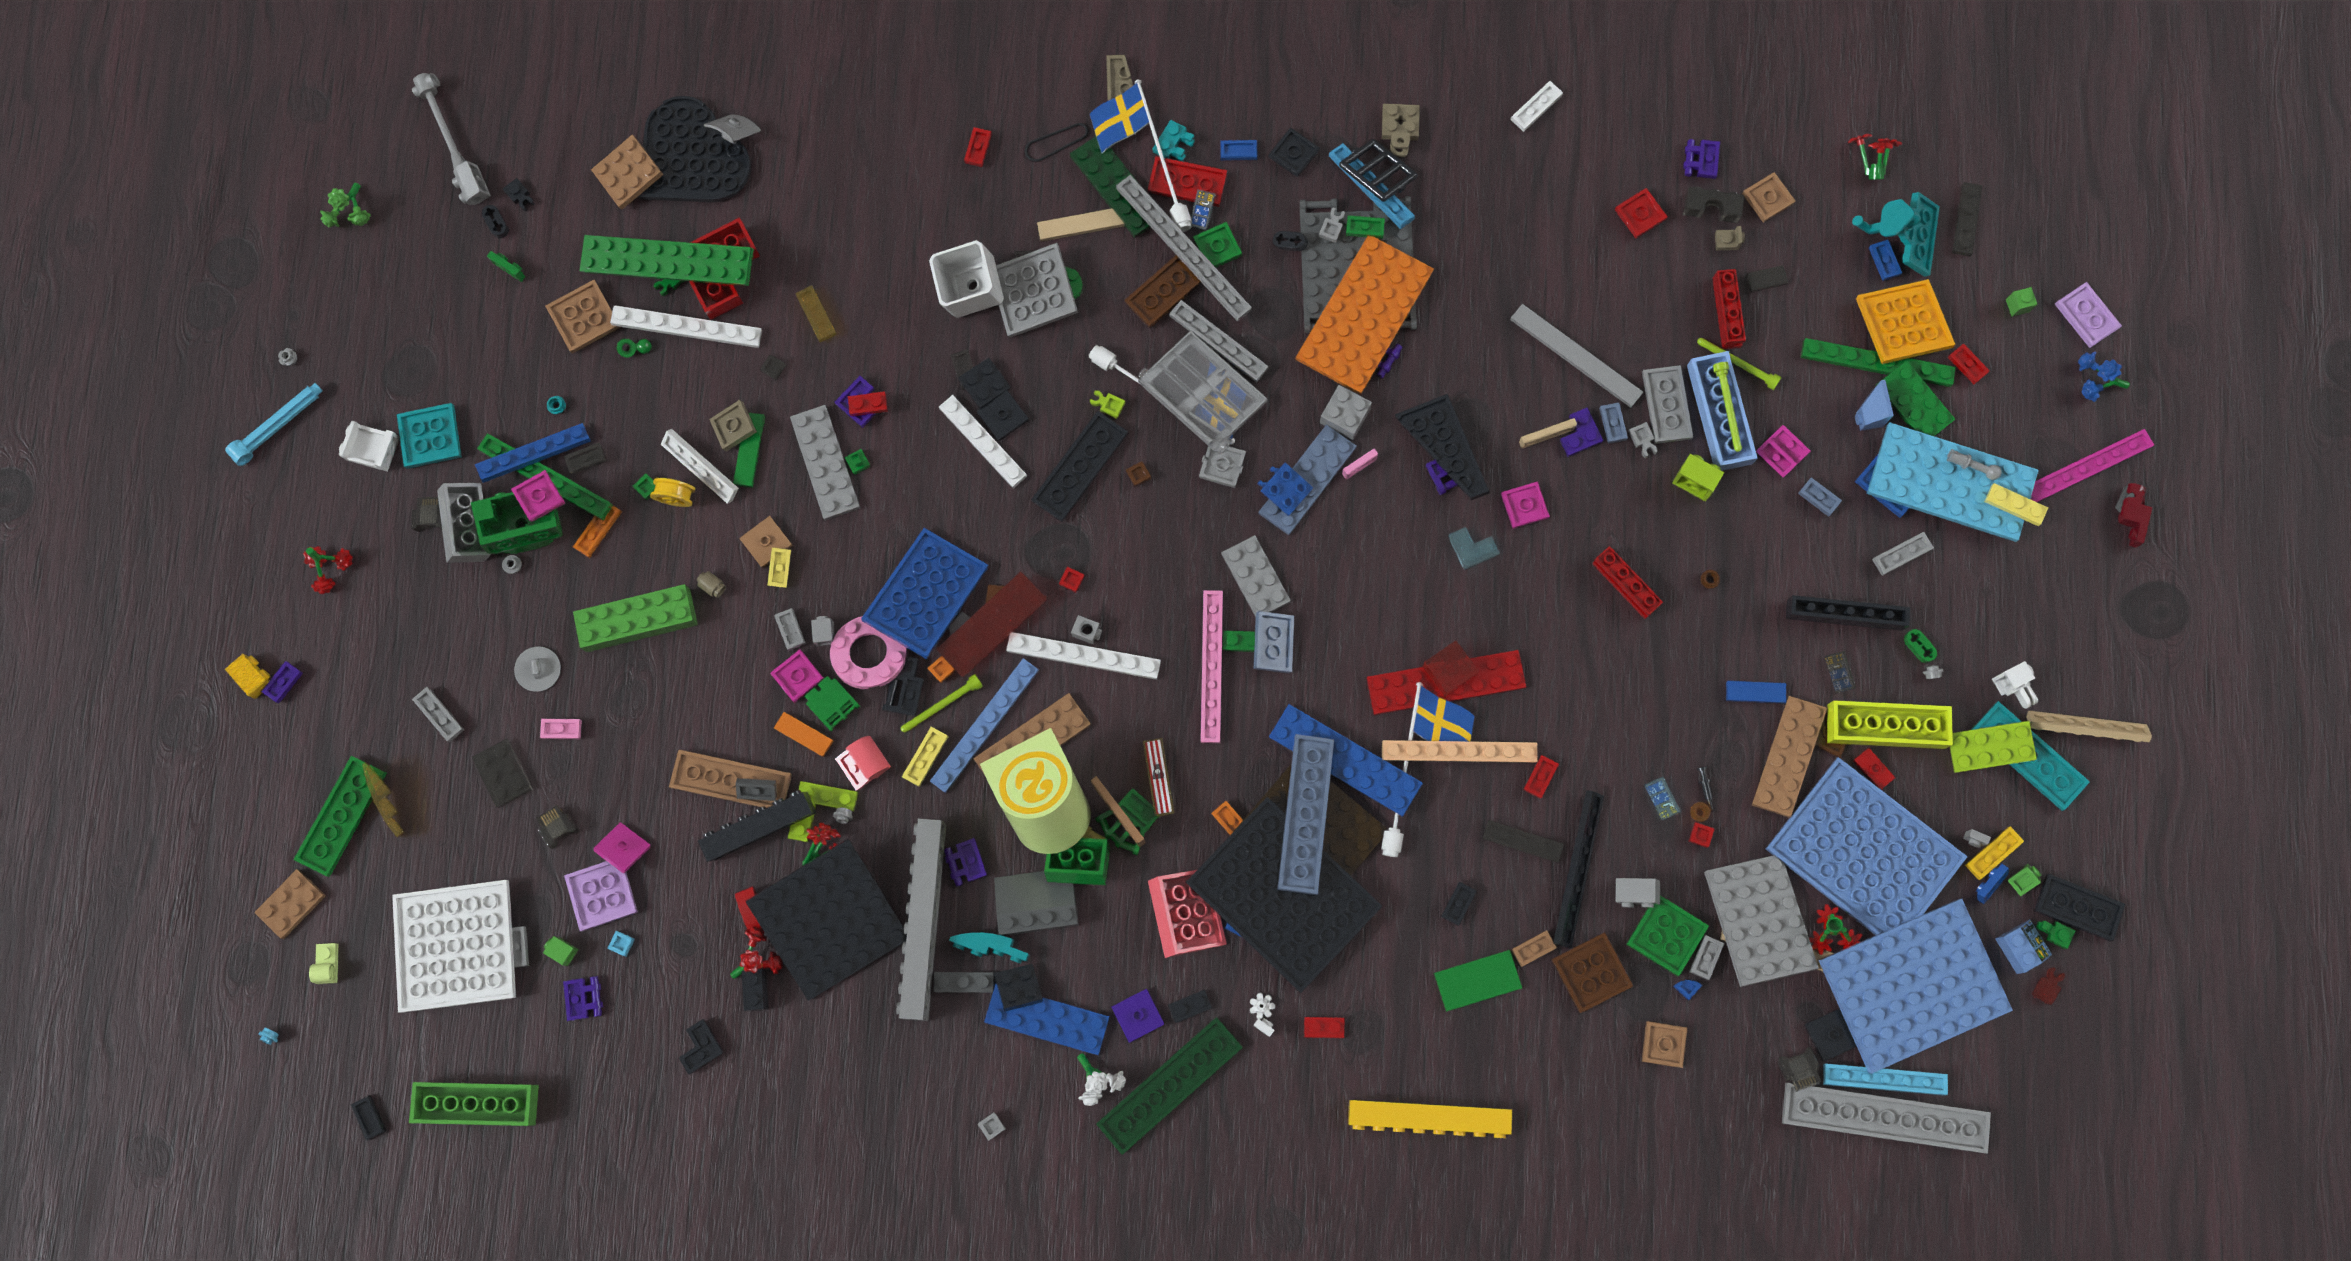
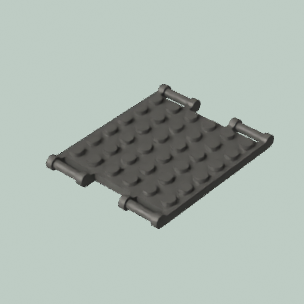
(1327, 262)

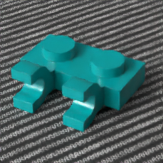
(1171, 138)

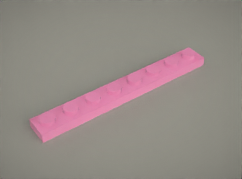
(1211, 667)

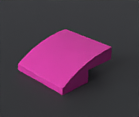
(1783, 451)

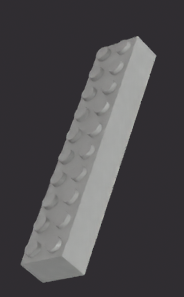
(922, 920)

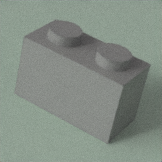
(1637, 891)

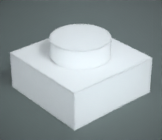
(1264, 1026)

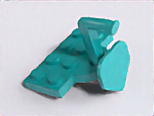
(1913, 224)

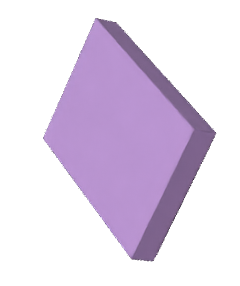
(2088, 315)

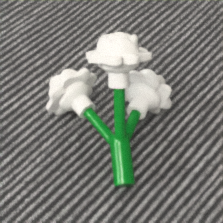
(1098, 1081)

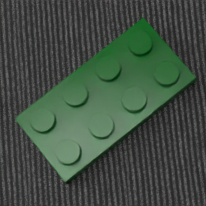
(1916, 401)

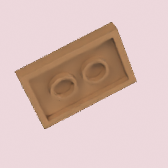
(290, 904)

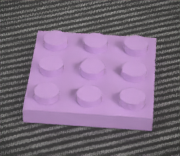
(600, 895)

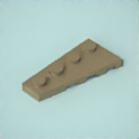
(1118, 76)

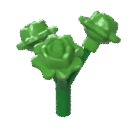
(339, 201)

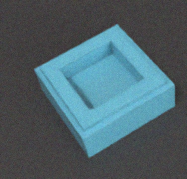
(621, 943)

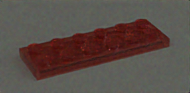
(991, 624)

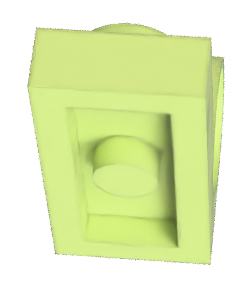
(326, 966)

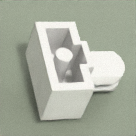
(2017, 681)

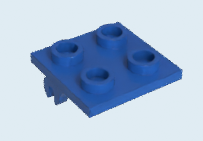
(1285, 488)

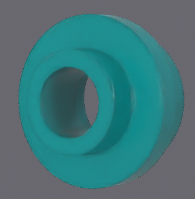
(554, 400)

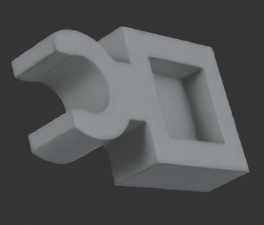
(1331, 227)
(1642, 436)

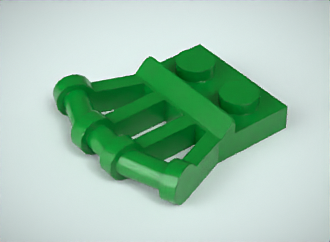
(1138, 811)

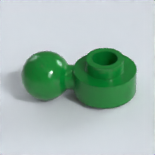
(643, 346)

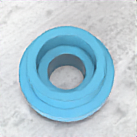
(268, 1036)

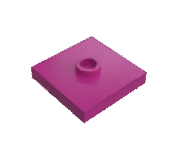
(538, 496)
(1525, 505)
(797, 676)
(621, 847)

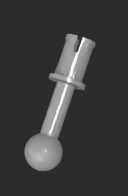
(1992, 472)

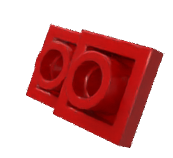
(748, 917)

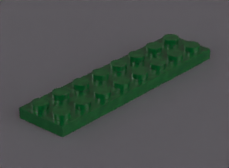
(1169, 1086)

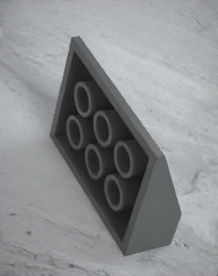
(1032, 904)

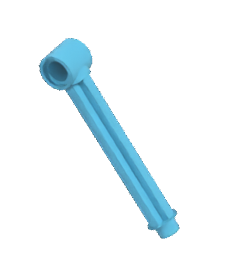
(242, 450)

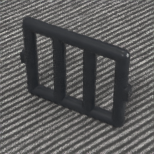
(1372, 186)

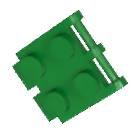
(830, 702)

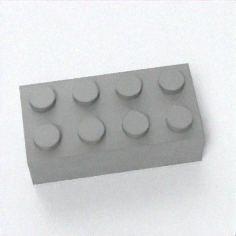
(458, 522)

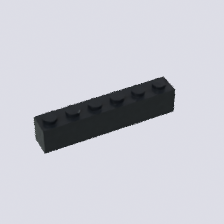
(1847, 613)
(758, 826)

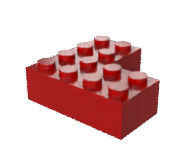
(717, 297)

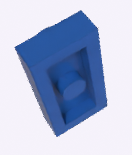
(1885, 260)
(1996, 878)

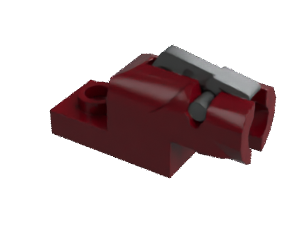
(2134, 512)

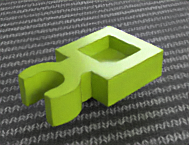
(1109, 405)

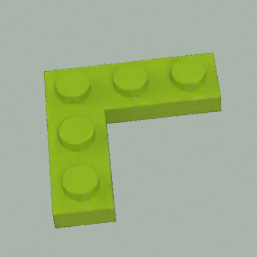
(822, 796)

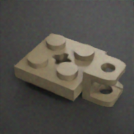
(1400, 134)

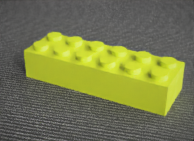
(1889, 724)

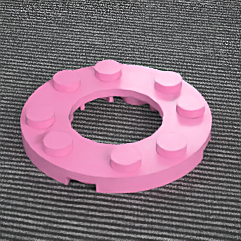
(865, 677)

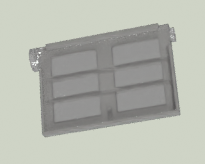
(1202, 391)

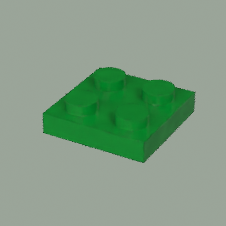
(1218, 245)

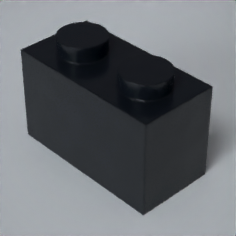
(755, 990)

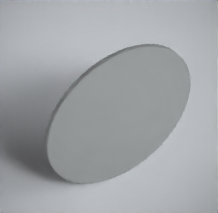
(537, 669)

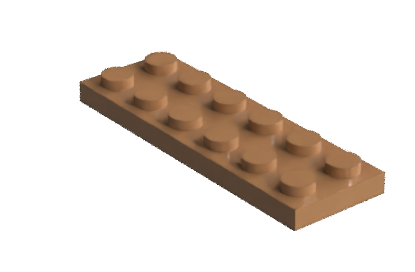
(1062, 717)
(1789, 756)
(718, 777)

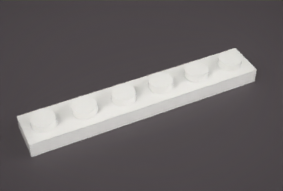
(983, 441)

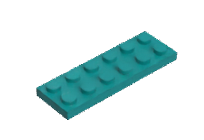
(2050, 771)

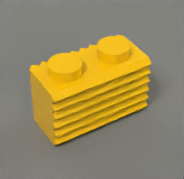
(248, 675)

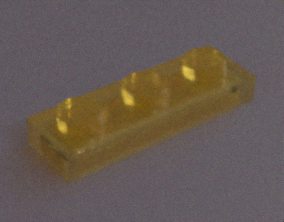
(816, 314)

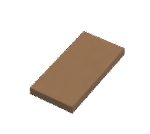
(1118, 812)

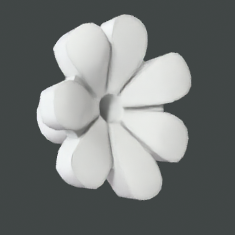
(1267, 1006)

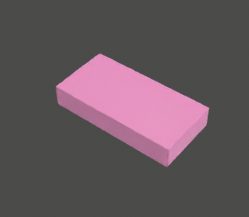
(1360, 464)

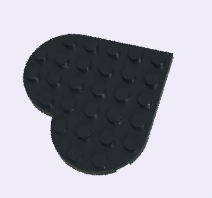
(692, 157)

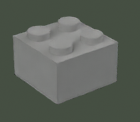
(1345, 412)

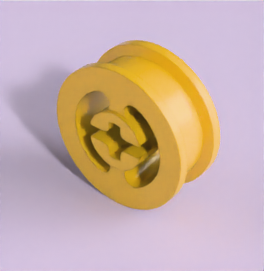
(672, 492)

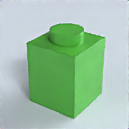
(2021, 301)
(560, 950)

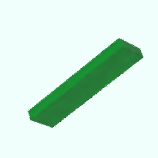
(748, 454)

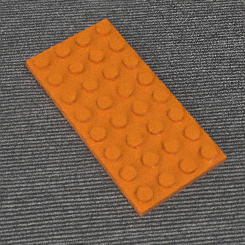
(1364, 314)

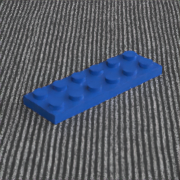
(1052, 1022)

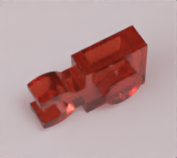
(2047, 989)

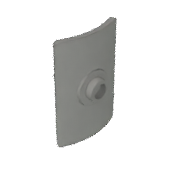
(734, 127)

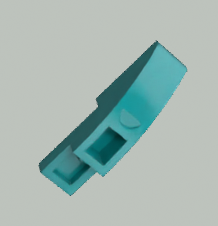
(983, 942)

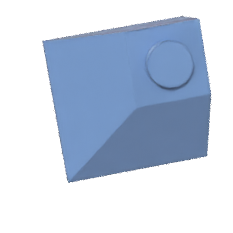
(1875, 409)

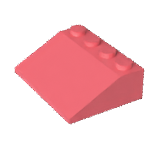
(1183, 917)

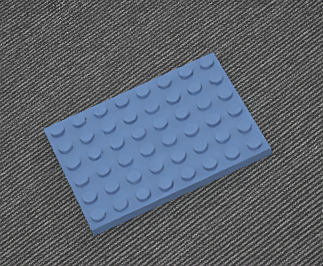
(1865, 850)
(1915, 985)

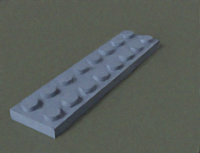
(1305, 814)

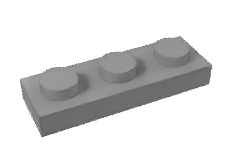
(1902, 553)
(438, 714)

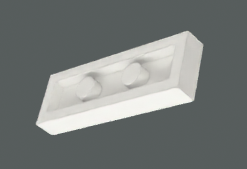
(1536, 106)

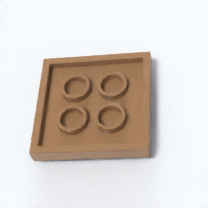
(627, 172)
(582, 316)

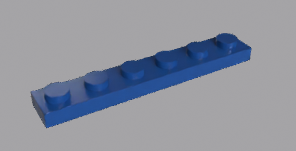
(532, 453)

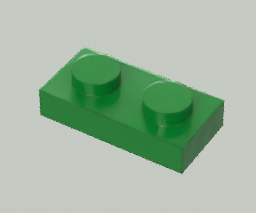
(1365, 226)
(501, 261)
(1238, 641)

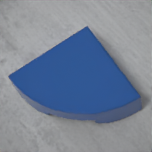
(1687, 988)

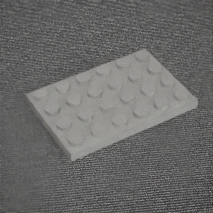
(1761, 920)

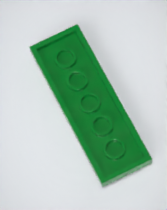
(337, 819)

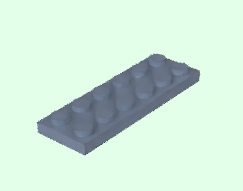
(1318, 468)

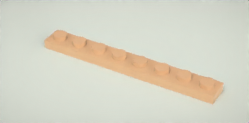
(1459, 751)

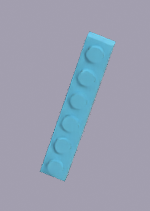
(1885, 1079)

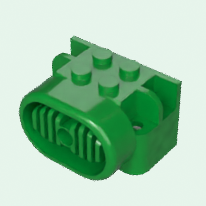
(500, 524)

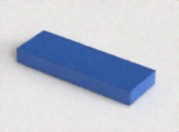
(1756, 692)

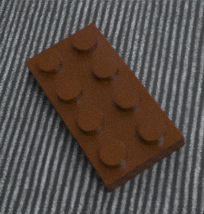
(1162, 291)

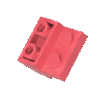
(862, 762)

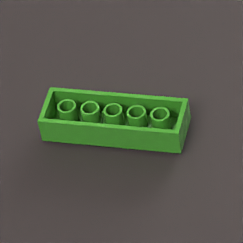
(635, 618)
(473, 1104)

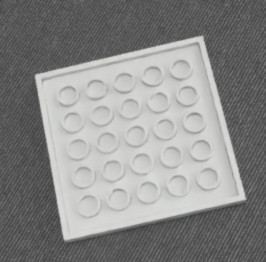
(453, 946)

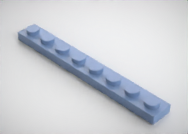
(984, 725)

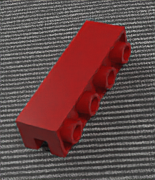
(1729, 309)
(1627, 582)

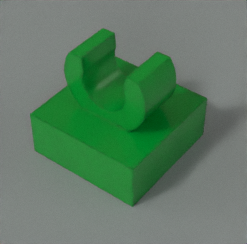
(857, 461)

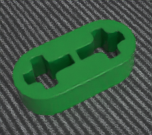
(1923, 643)

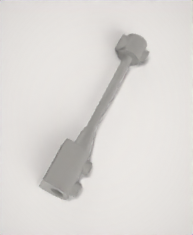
(466, 174)

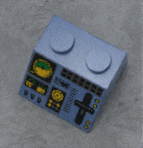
(2023, 947)

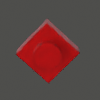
(1071, 579)
(1701, 835)

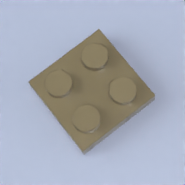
(732, 425)

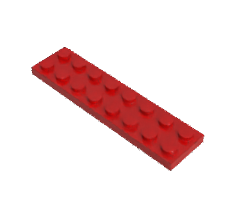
(1398, 689)

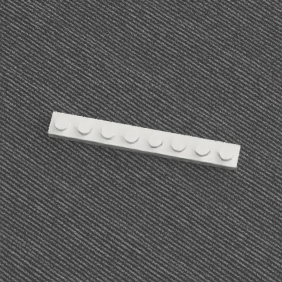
(686, 326)
(1083, 655)

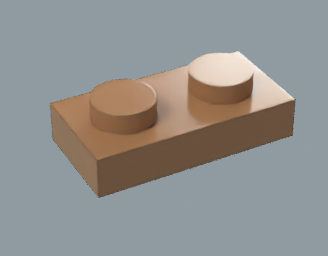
(1534, 948)

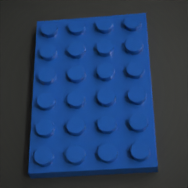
(925, 593)

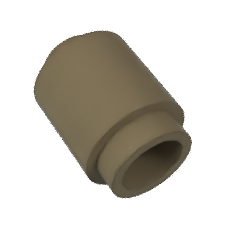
(711, 584)

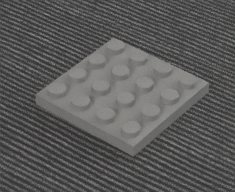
(1035, 290)

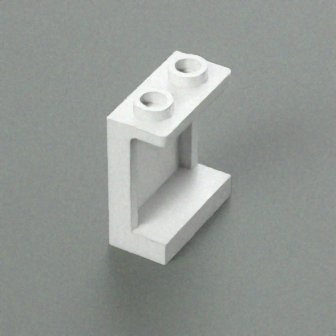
(369, 446)

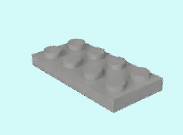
(1667, 404)
(1255, 576)

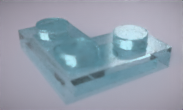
(1470, 553)

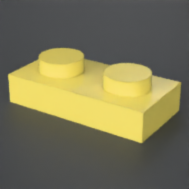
(779, 567)

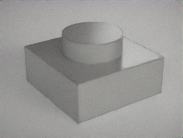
(1976, 838)
(991, 1126)

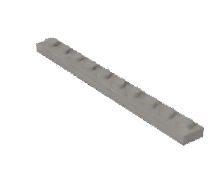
(1183, 248)

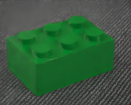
(1080, 864)

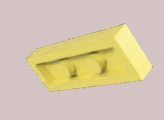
(2016, 504)
(925, 756)

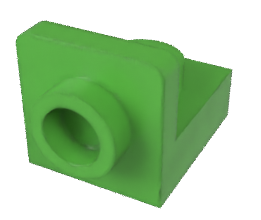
(2025, 879)

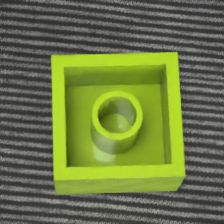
(1698, 477)

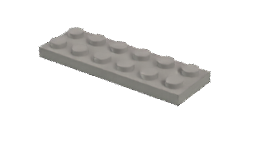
(825, 462)

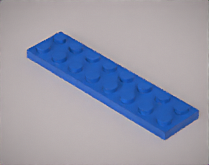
(1352, 762)

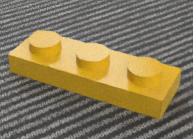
(1994, 853)

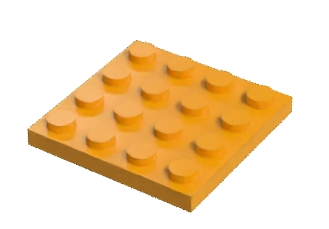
(1905, 321)

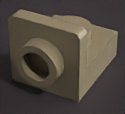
(1729, 239)

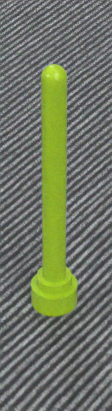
(1721, 370)
(1771, 380)
(972, 684)

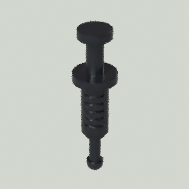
(1706, 787)

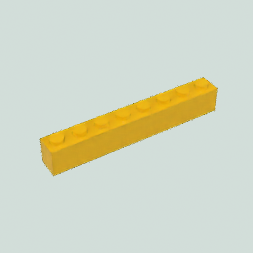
(1430, 1117)

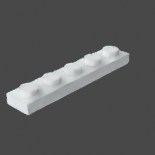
(699, 466)

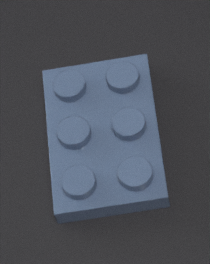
(1273, 642)

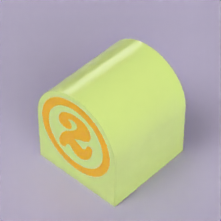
(1039, 794)

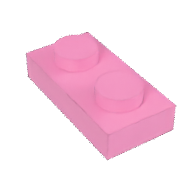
(560, 729)

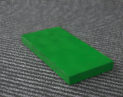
(1477, 980)

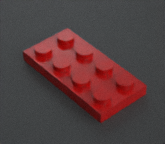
(1186, 180)

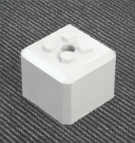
(954, 272)

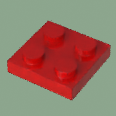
(1641, 213)

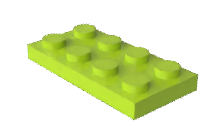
(1992, 746)

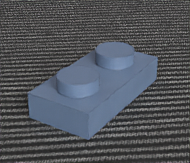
(1613, 423)
(1819, 497)

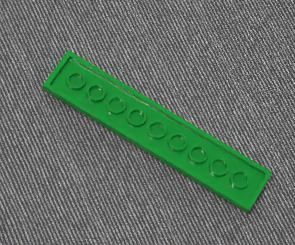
(666, 260)

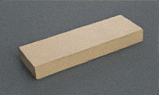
(1548, 433)

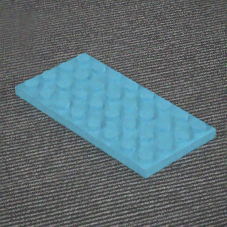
(1916, 474)

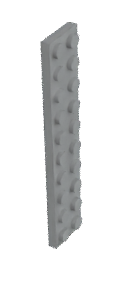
(1887, 1118)

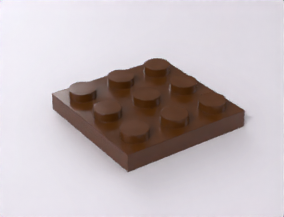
(1592, 973)

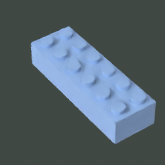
(1714, 416)

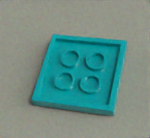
(429, 435)

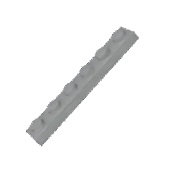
(1219, 341)

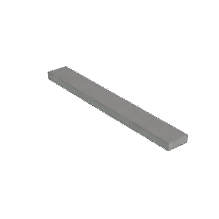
(1576, 355)

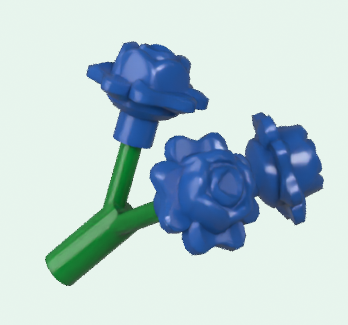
(2107, 371)

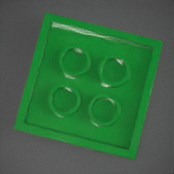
(1667, 936)

